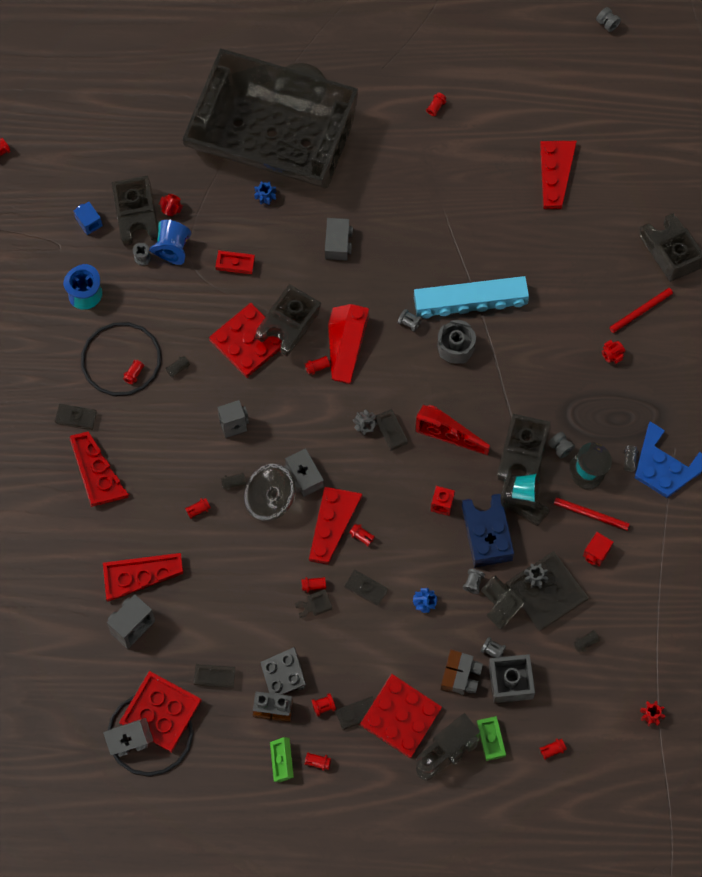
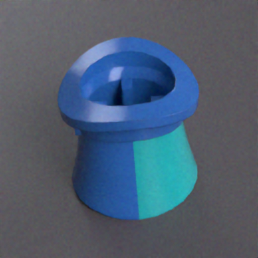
(171, 241)
(83, 286)

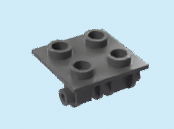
(283, 672)

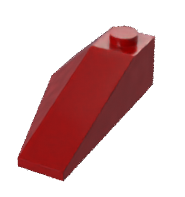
(346, 335)
(438, 425)

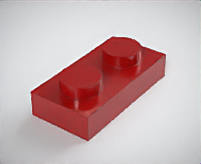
(235, 262)

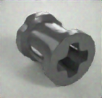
(141, 254)
(409, 320)
(473, 581)
(493, 648)

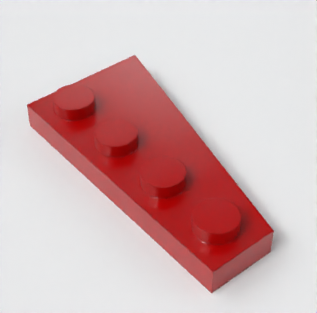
(555, 171)
(98, 478)
(333, 517)
(136, 574)

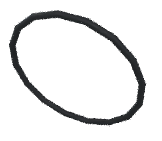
(109, 326)
(154, 772)

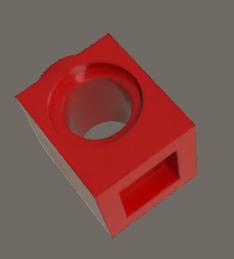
(442, 500)
(597, 549)

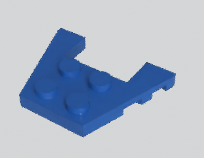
(661, 470)

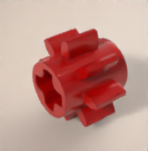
(170, 204)
(613, 351)
(647, 712)

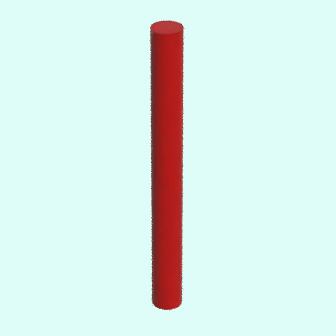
(642, 309)
(591, 513)

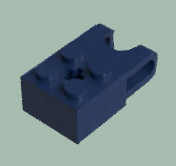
(484, 527)

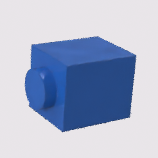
(87, 218)

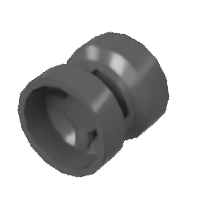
(608, 19)
(561, 445)

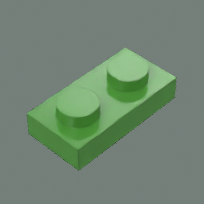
(491, 738)
(281, 759)

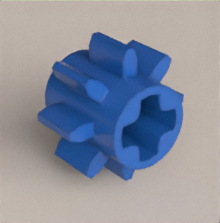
(265, 192)
(425, 600)

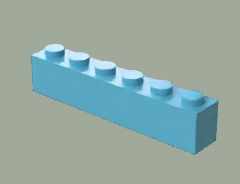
(471, 297)

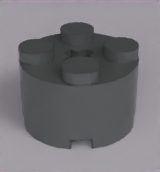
(458, 351)

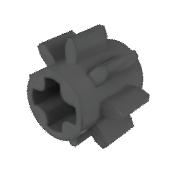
(368, 425)
(536, 581)

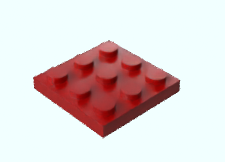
(238, 341)
(164, 707)
(400, 716)

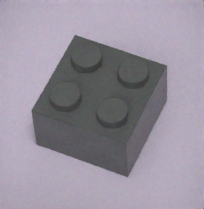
(130, 621)
(511, 678)

